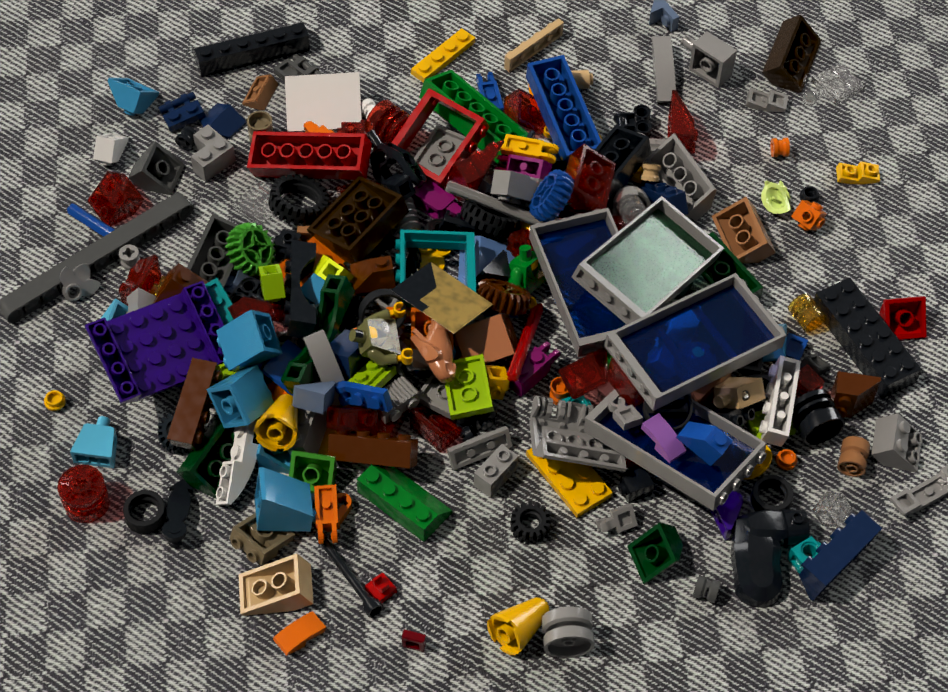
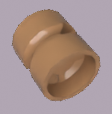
(853, 456)

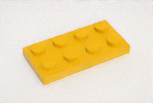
(574, 483)

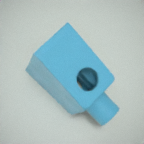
(96, 444)

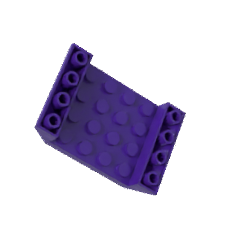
(156, 343)

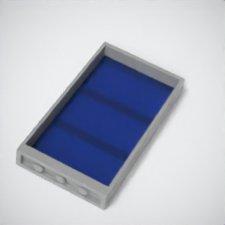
(560, 249)
(694, 341)
(689, 472)

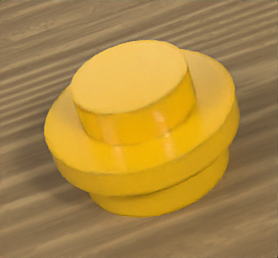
(54, 400)

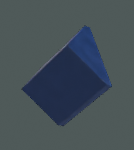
(347, 355)

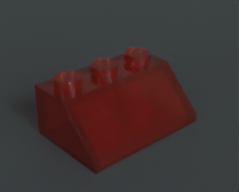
(591, 178)

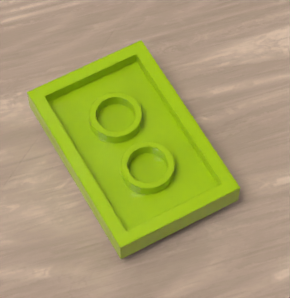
(470, 389)

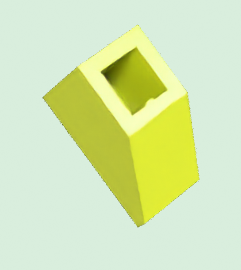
(328, 266)

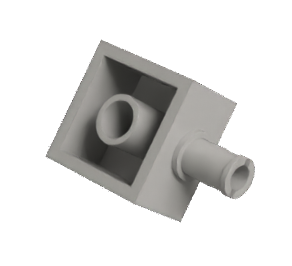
(710, 58)

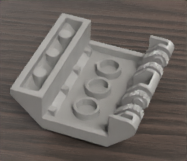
(564, 436)

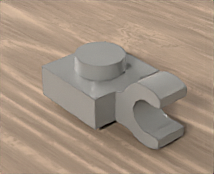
(621, 519)

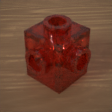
(518, 238)

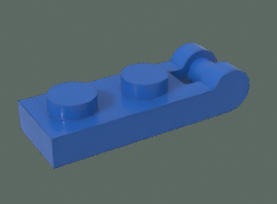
(363, 396)

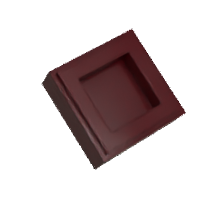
(413, 640)

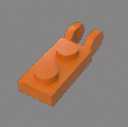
(326, 511)

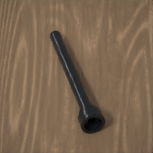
(371, 605)

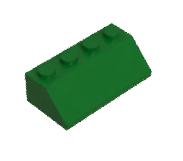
(403, 500)

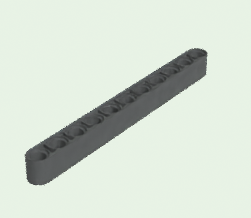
(97, 255)

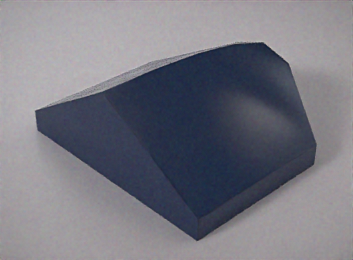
(224, 120)

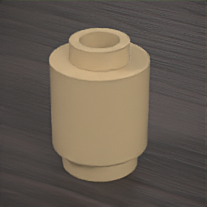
(583, 78)

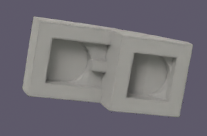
(770, 102)

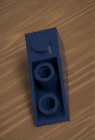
(675, 196)

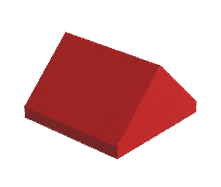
(905, 316)

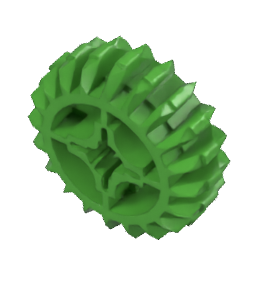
(250, 248)

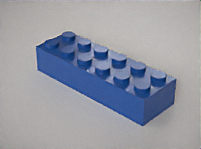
(561, 106)

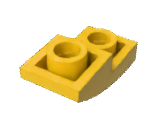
(862, 174)

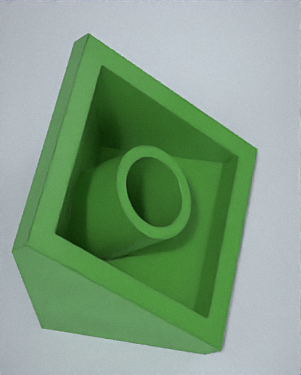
(313, 468)

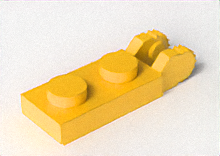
(529, 148)

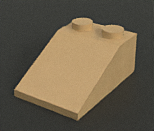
(276, 587)

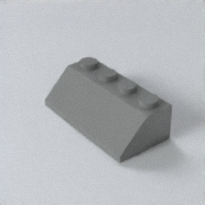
(683, 172)

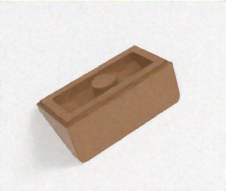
(260, 92)

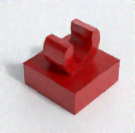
(381, 588)

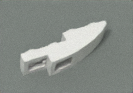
(236, 473)

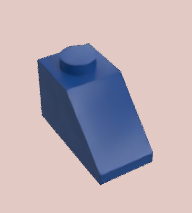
(704, 441)

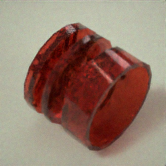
(386, 120)
(83, 493)

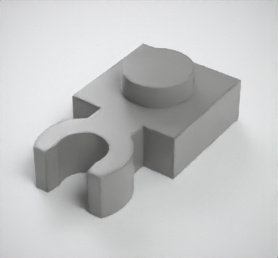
(625, 416)

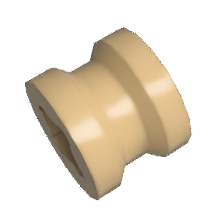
(650, 172)

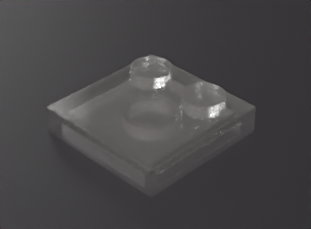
(255, 206)

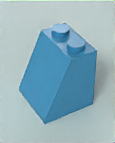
(248, 340)
(241, 397)
(283, 503)

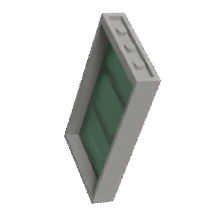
(647, 262)

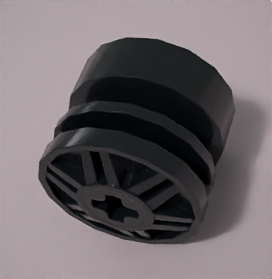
(817, 417)

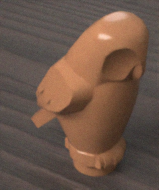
(436, 351)

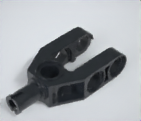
(394, 154)

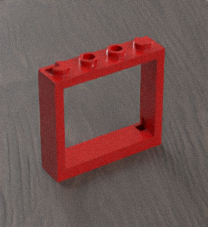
(418, 118)

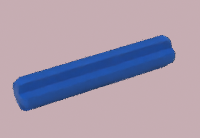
(89, 220)

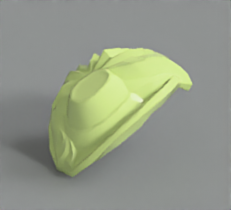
(775, 197)

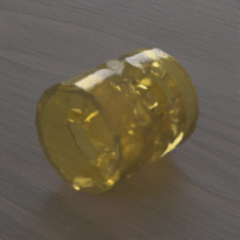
(806, 312)

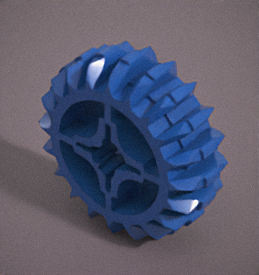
(551, 195)

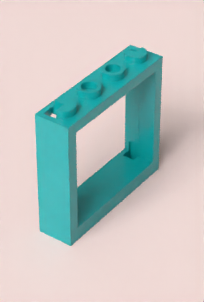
(436, 240)

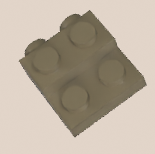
(258, 545)

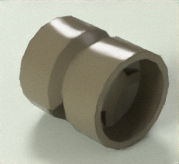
(259, 122)

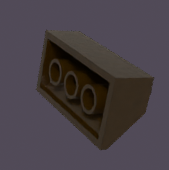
(792, 54)

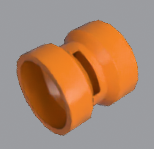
(558, 390)

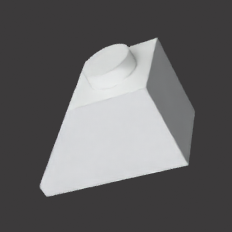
(109, 148)

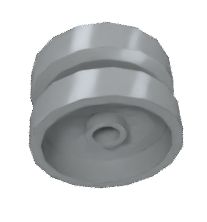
(567, 632)

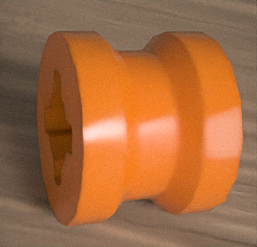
(780, 147)

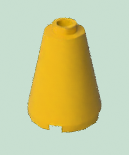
(278, 425)
(517, 624)

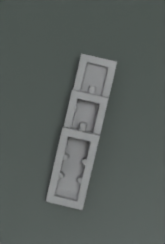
(663, 68)

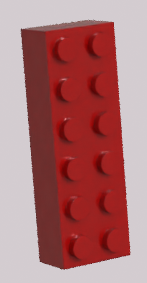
(309, 155)

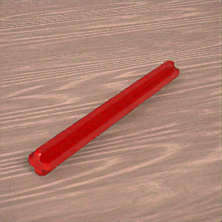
(524, 343)

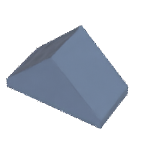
(314, 396)

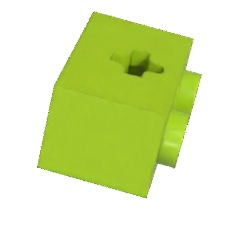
(272, 282)

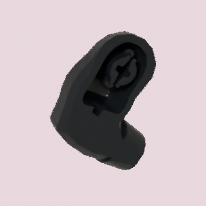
(757, 552)

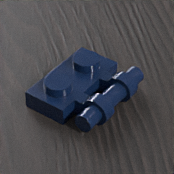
(184, 115)

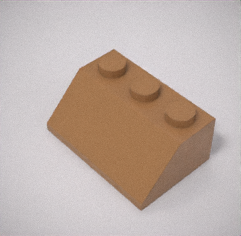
(744, 232)

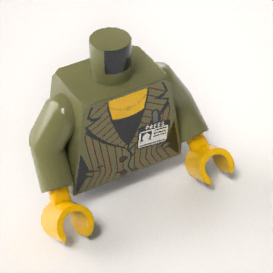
(379, 338)

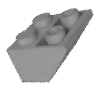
(896, 443)

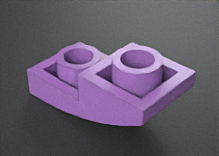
(665, 438)

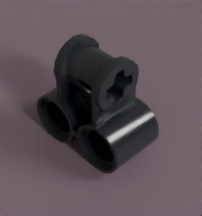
(636, 121)

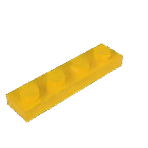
(443, 55)

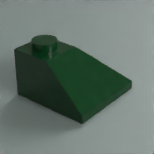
(656, 551)

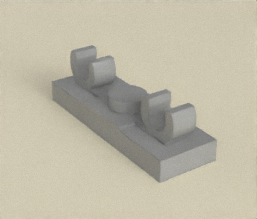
(478, 447)

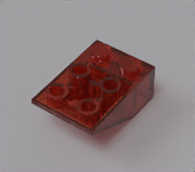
(475, 167)

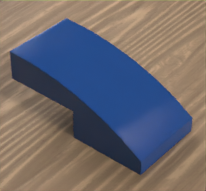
(795, 346)

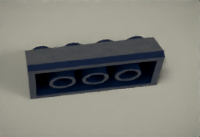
(838, 553)

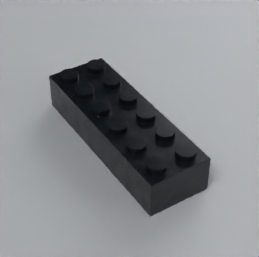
(867, 337)

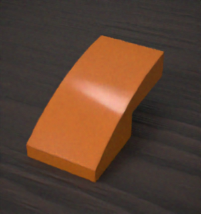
(299, 632)

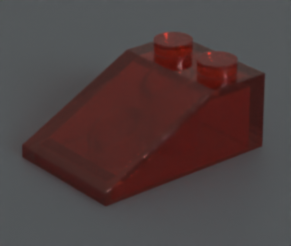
(681, 123)

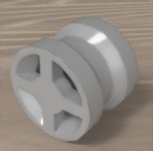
(129, 256)

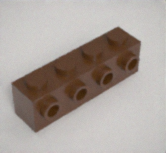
(194, 404)
(373, 449)

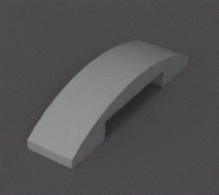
(324, 360)
(923, 494)

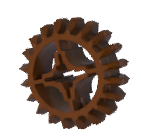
(504, 296)

